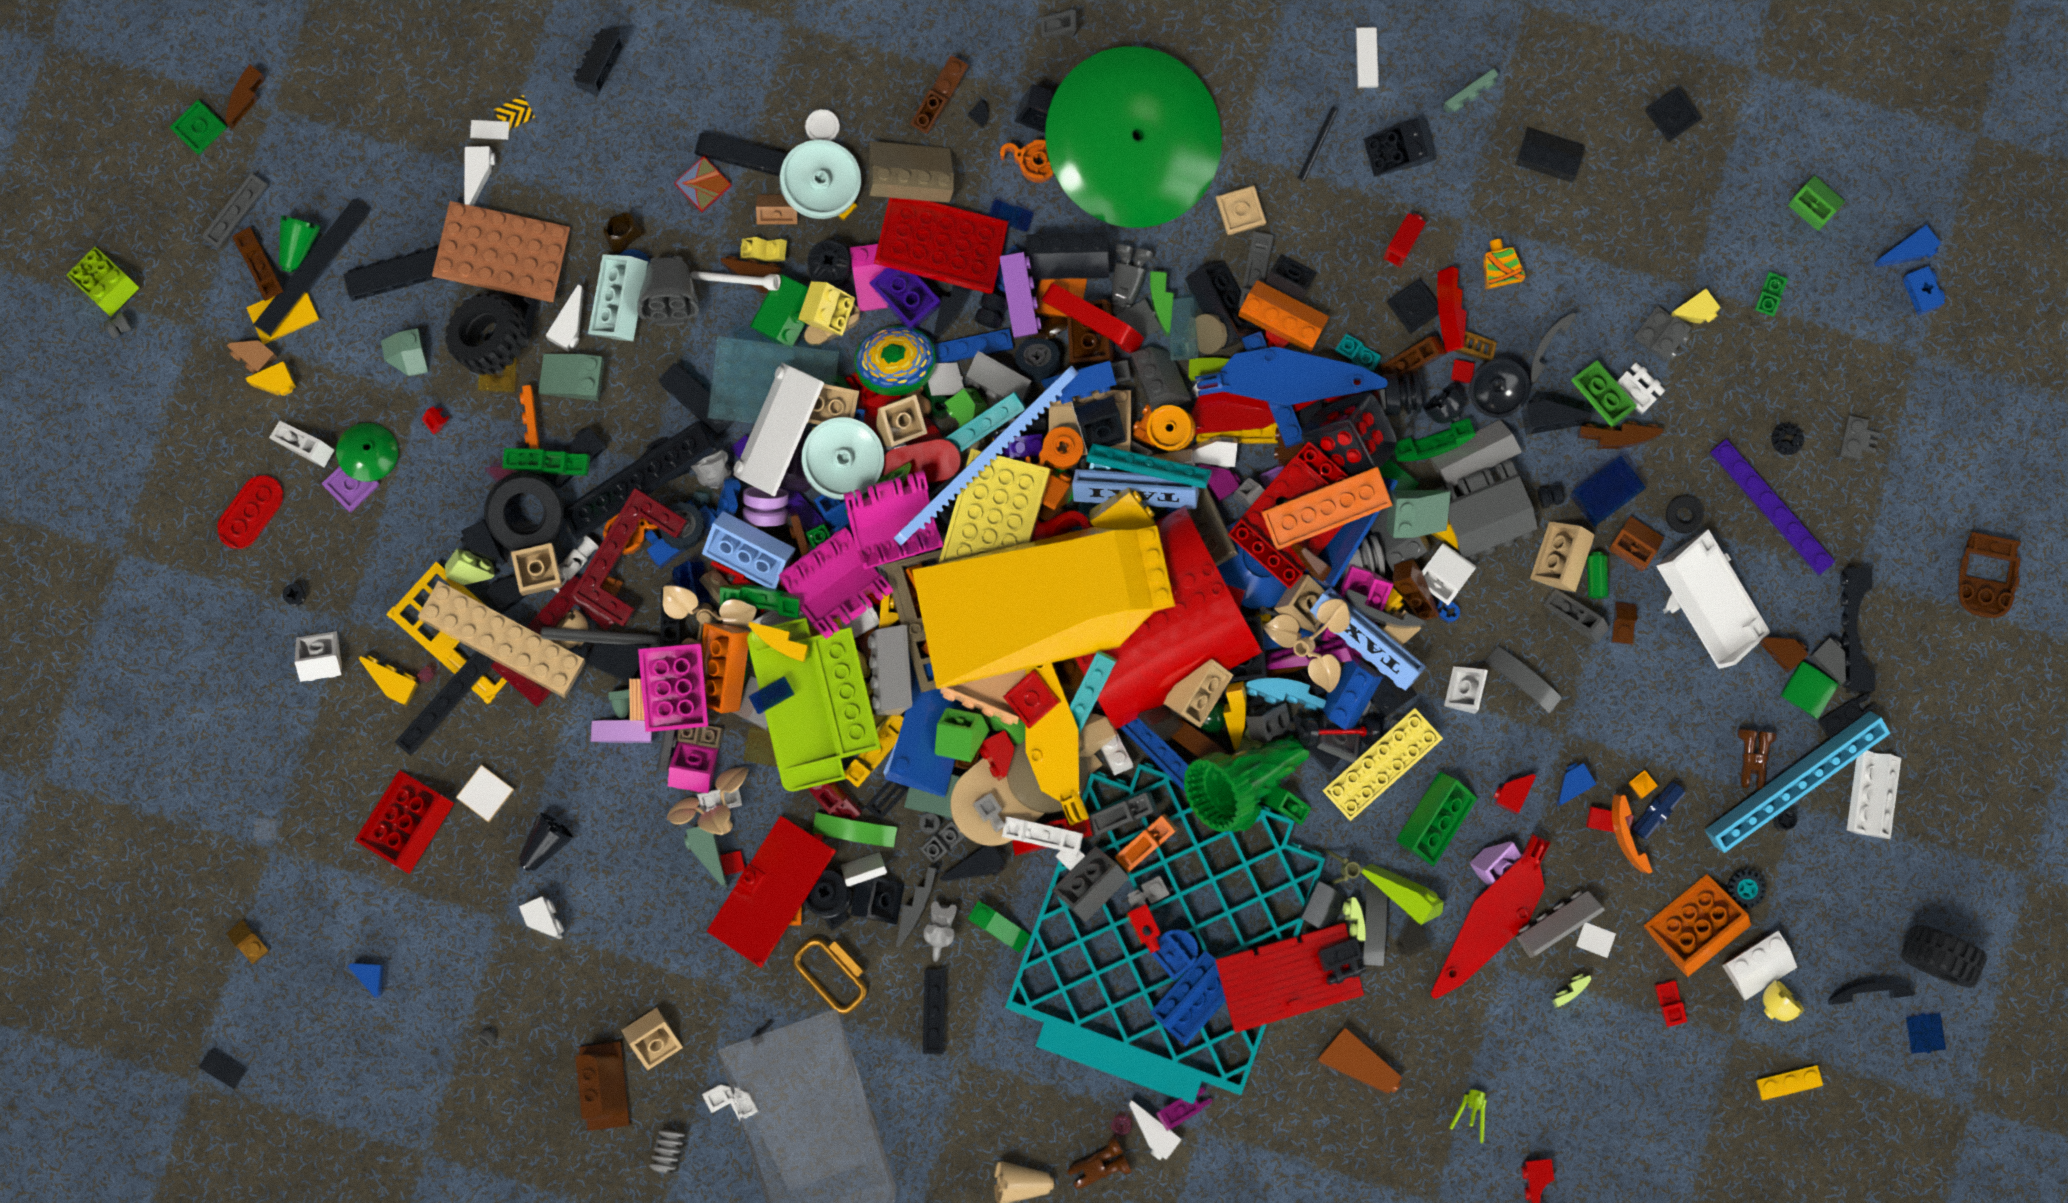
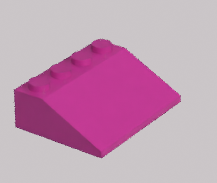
(673, 687)

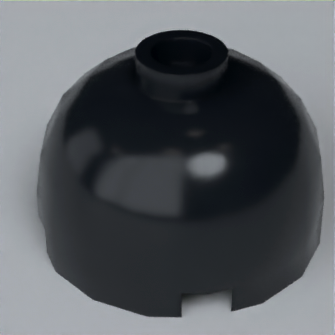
(1446, 406)

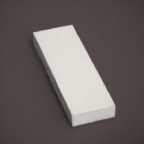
(1367, 57)

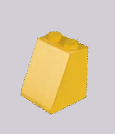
(1122, 512)

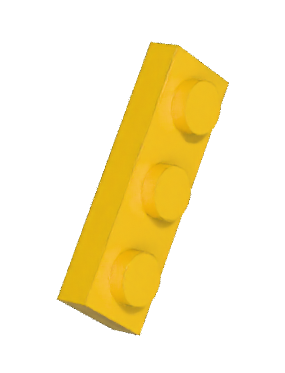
(1789, 1082)

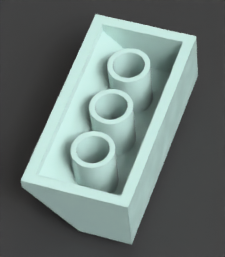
(617, 297)

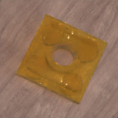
(503, 384)

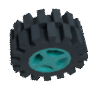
(1752, 885)

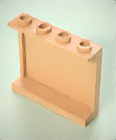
(987, 695)

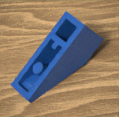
(1914, 248)

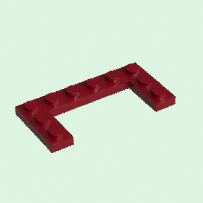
(590, 585)
(550, 617)

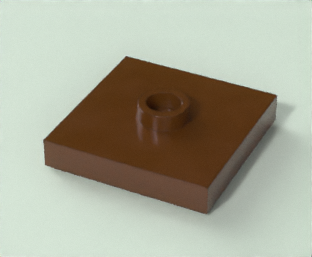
(797, 531)

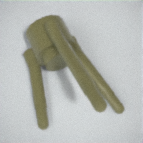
(1348, 869)

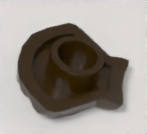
(1051, 328)

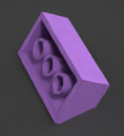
(1019, 296)

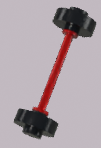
(1309, 731)

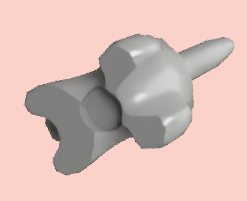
(939, 931)

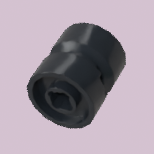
(990, 310)

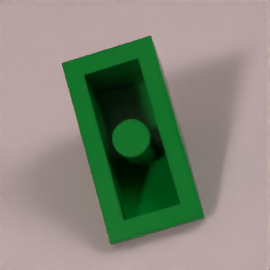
(1287, 804)

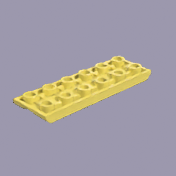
(1382, 764)

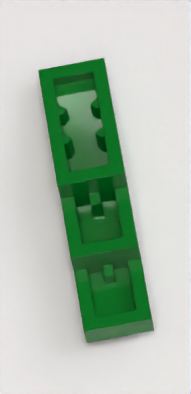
(546, 462)

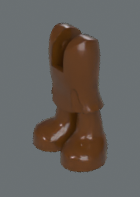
(1755, 762)
(1095, 1168)

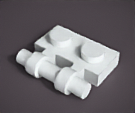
(1636, 391)

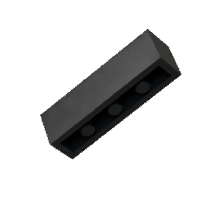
(692, 396)

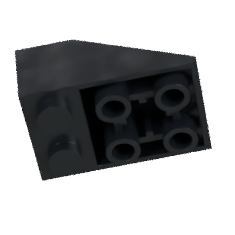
(1400, 148)

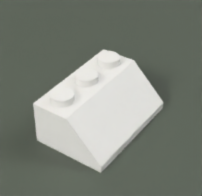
(1760, 965)

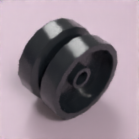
(836, 903)

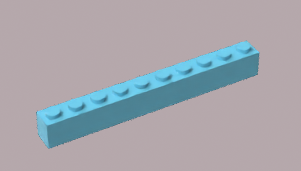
(1797, 781)

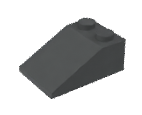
(1398, 549)

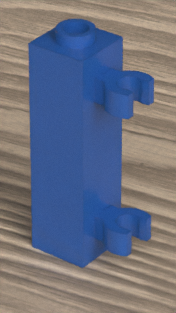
(662, 553)

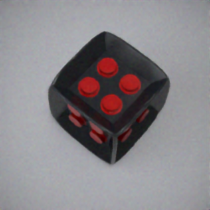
(1352, 434)

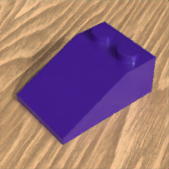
(905, 296)

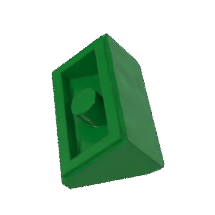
(1392, 471)

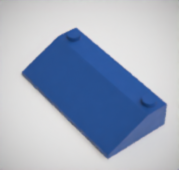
(1345, 543)
(914, 755)

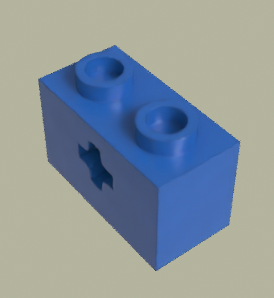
(1924, 301)

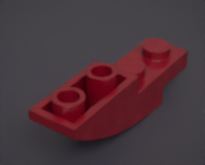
(835, 800)

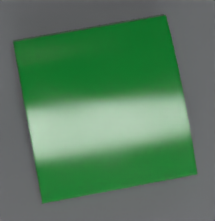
(1809, 690)

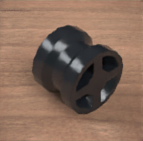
(297, 597)

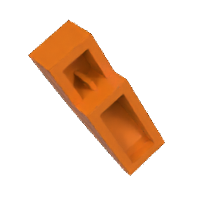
(1146, 842)

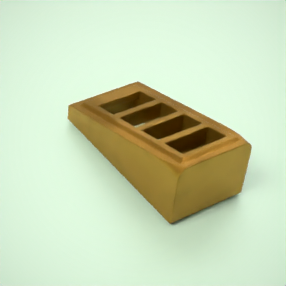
(1472, 351)

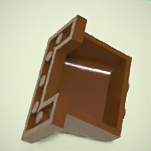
(602, 1086)

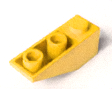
(394, 685)

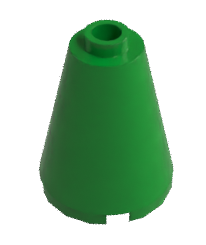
(295, 241)

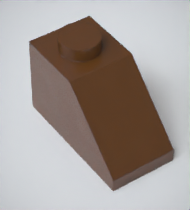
(1785, 651)

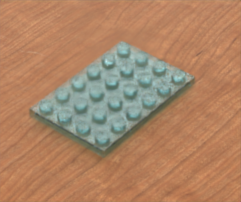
(747, 370)

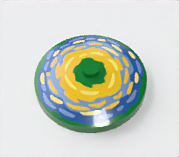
(895, 360)

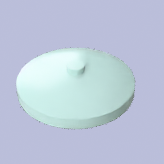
(820, 179)
(842, 457)

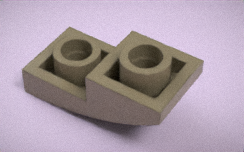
(701, 736)

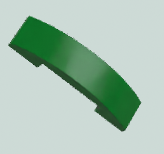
(1437, 444)
(763, 598)

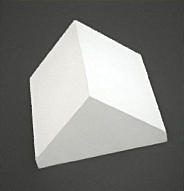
(1465, 689)

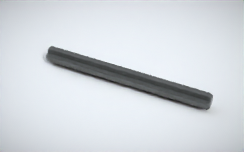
(600, 637)

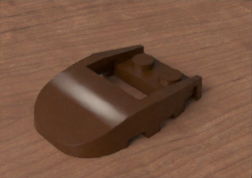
(1984, 596)

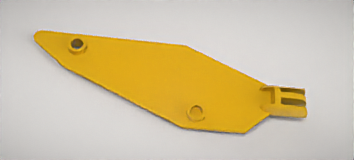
(1054, 750)

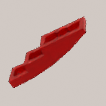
(1451, 314)

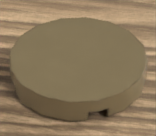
(1210, 333)

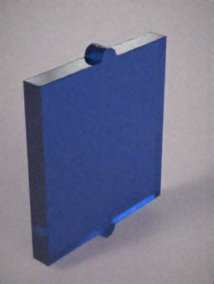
(1925, 1033)

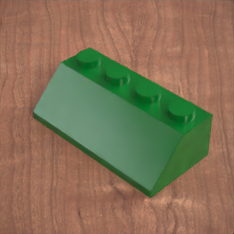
(1436, 819)

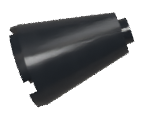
(543, 842)

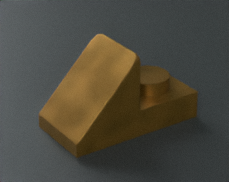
(247, 942)

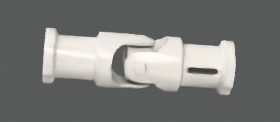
(569, 566)

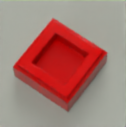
(1462, 371)
(732, 863)

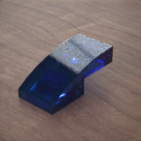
(1015, 216)

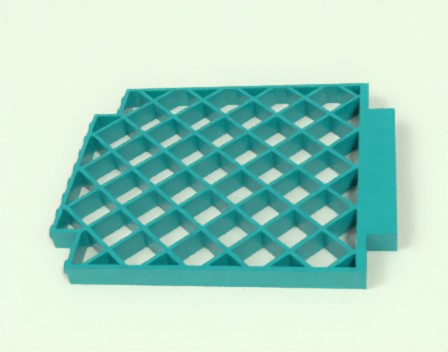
(1119, 1057)

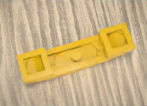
(867, 762)

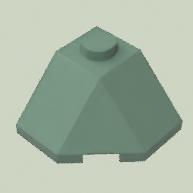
(406, 352)

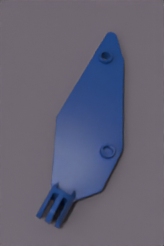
(1287, 377)

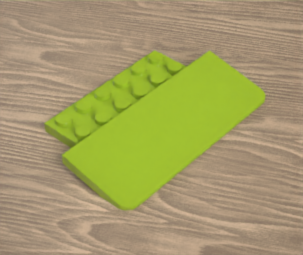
(826, 715)

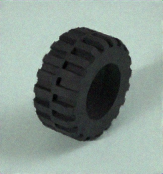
(470, 321)
(1944, 956)

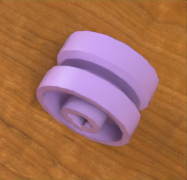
(764, 508)

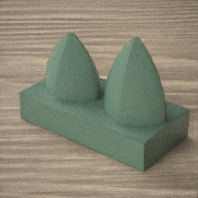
(620, 703)

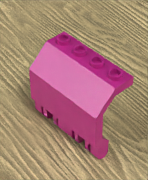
(883, 515)
(833, 582)

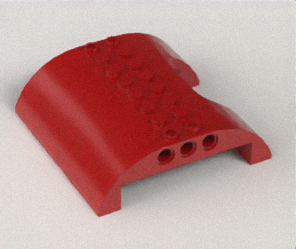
(1177, 638)

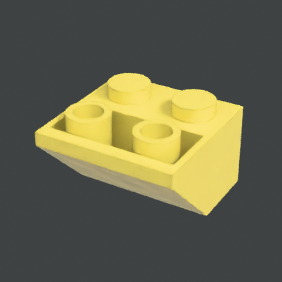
(826, 308)

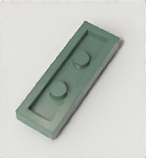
(1471, 92)

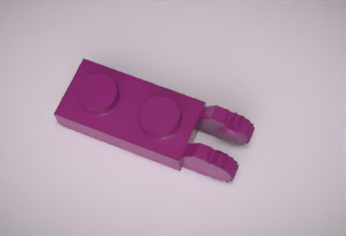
(1181, 1111)

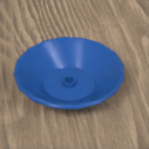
(1250, 575)

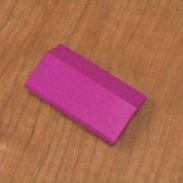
(1365, 583)

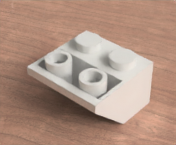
(1447, 573)
(540, 917)

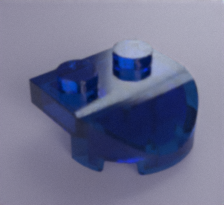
(688, 576)

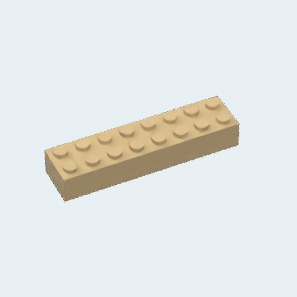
(501, 639)

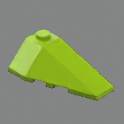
(1411, 897)

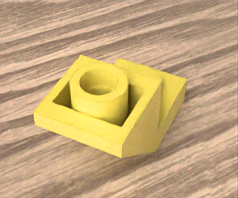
(763, 250)

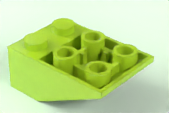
(102, 281)

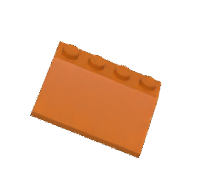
(1698, 925)

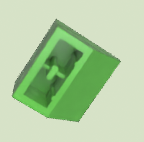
(1816, 203)
(965, 405)
(960, 734)

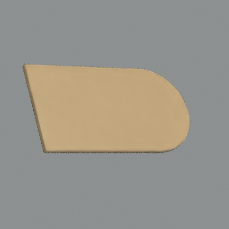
(977, 784)

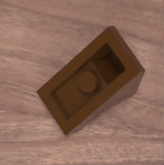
(1623, 623)

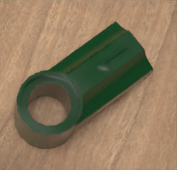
(935, 400)

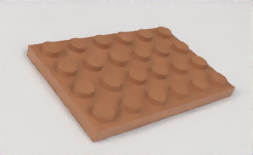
(501, 251)

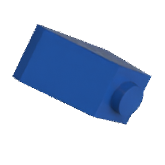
(1574, 783)

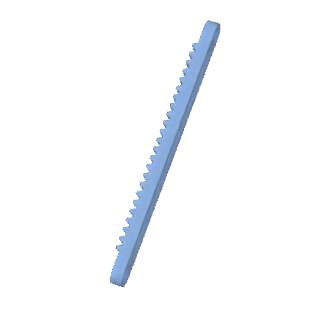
(985, 456)

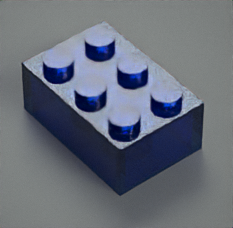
(1607, 491)

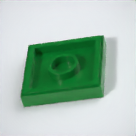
(198, 127)

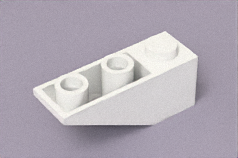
(1215, 451)

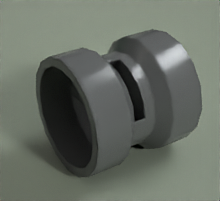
(117, 325)

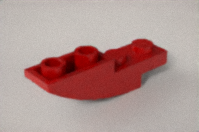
(1082, 827)

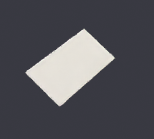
(489, 129)

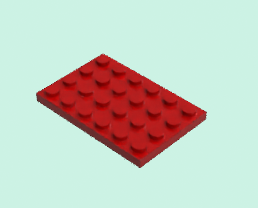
(941, 243)

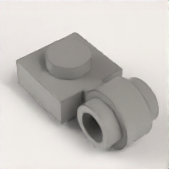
(1153, 891)

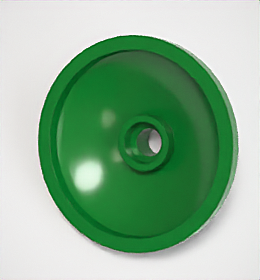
(367, 464)

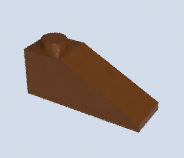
(1415, 357)

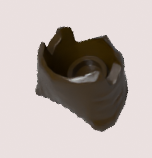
(622, 232)

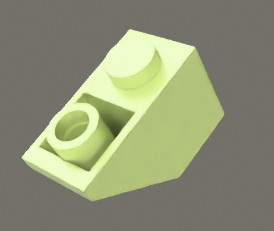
(467, 568)

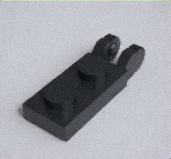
(1844, 716)

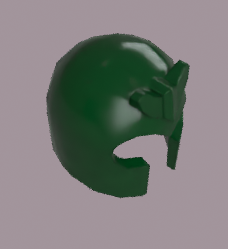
(1215, 720)

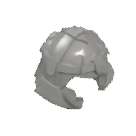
(712, 469)

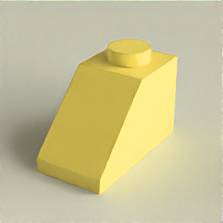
(1698, 309)

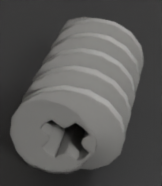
(666, 1151)

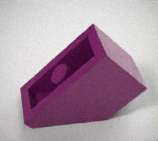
(1222, 482)

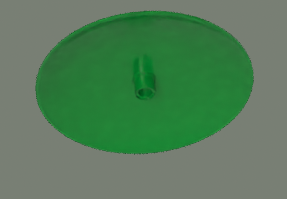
(1094, 145)

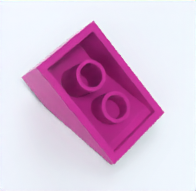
(864, 272)

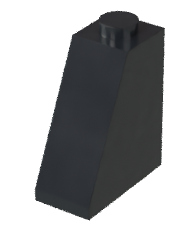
(615, 660)

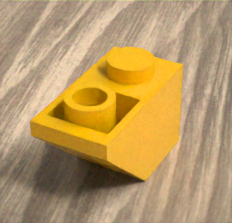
(1394, 601)

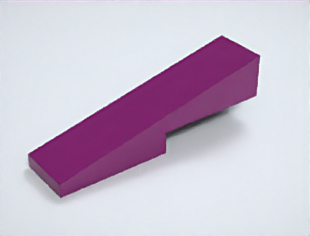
(1287, 657)

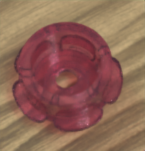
(426, 674)
(1121, 1120)

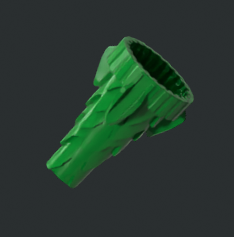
(1228, 788)

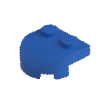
(728, 497)
(1177, 952)

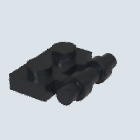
(1339, 955)

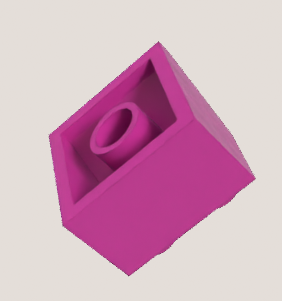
(692, 767)

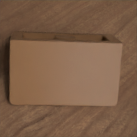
(774, 210)

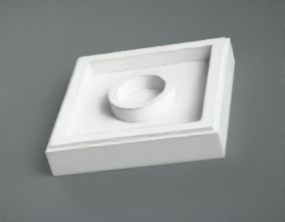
(863, 869)

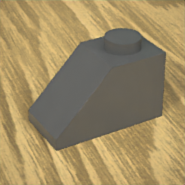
(1831, 660)

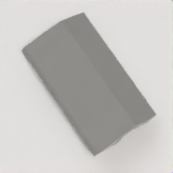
(1485, 450)

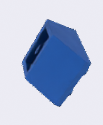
(831, 510)

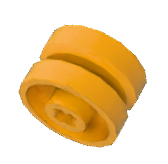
(1179, 437)

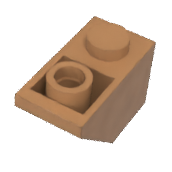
(253, 353)

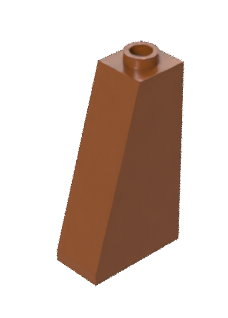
(1357, 1061)

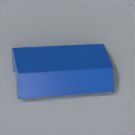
(1191, 1000)

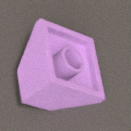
(1495, 861)

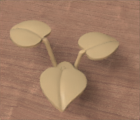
(681, 601)
(1284, 631)
(717, 819)

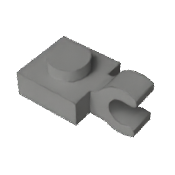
(988, 810)

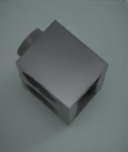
(1268, 722)

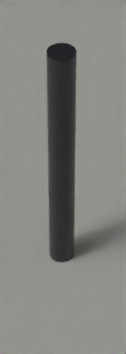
(1317, 144)

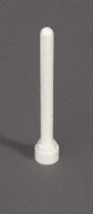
(771, 282)

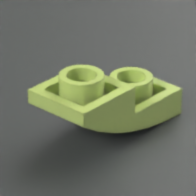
(1353, 912)
(1577, 986)

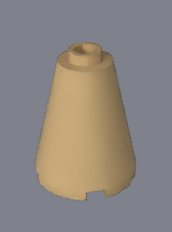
(1020, 1183)

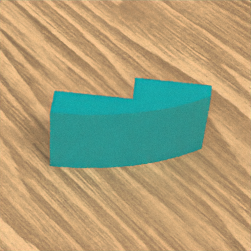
(1357, 353)

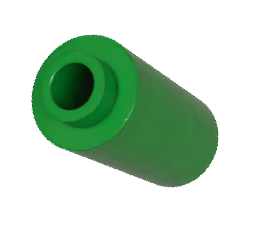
(1597, 576)

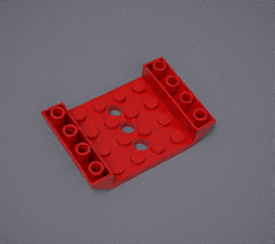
(1302, 475)

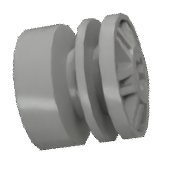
(1369, 556)

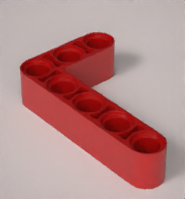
(1093, 317)

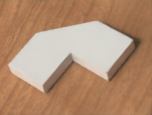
(718, 1098)

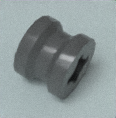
(927, 826)

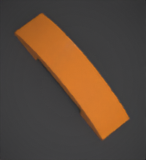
(1620, 810)

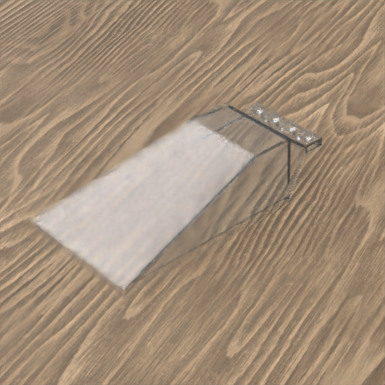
(808, 1115)

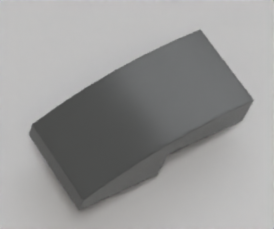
(942, 842)

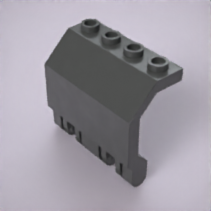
(1490, 512)

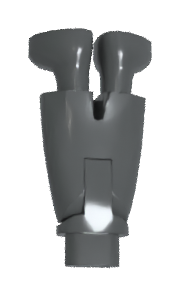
(1127, 278)

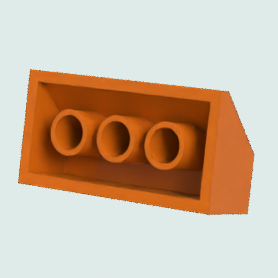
(1283, 316)
(724, 665)

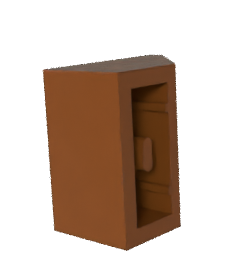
(1636, 544)

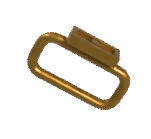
(844, 961)

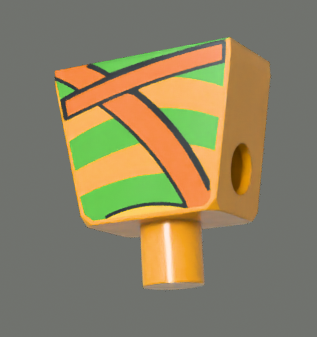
(1501, 266)

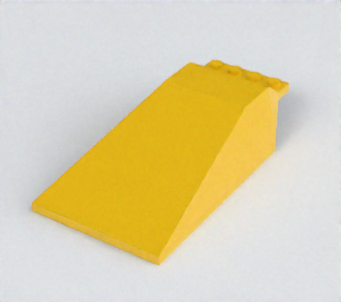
(1040, 601)

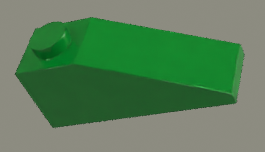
(998, 927)

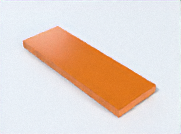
(1327, 508)

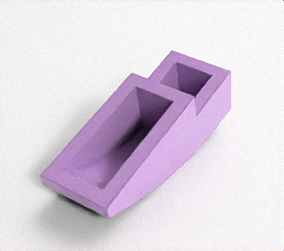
(620, 731)

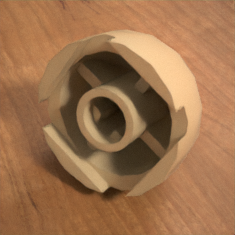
(572, 621)

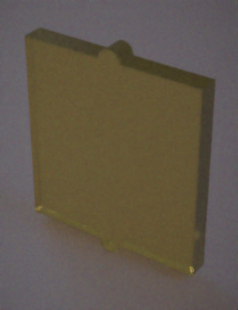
(759, 748)

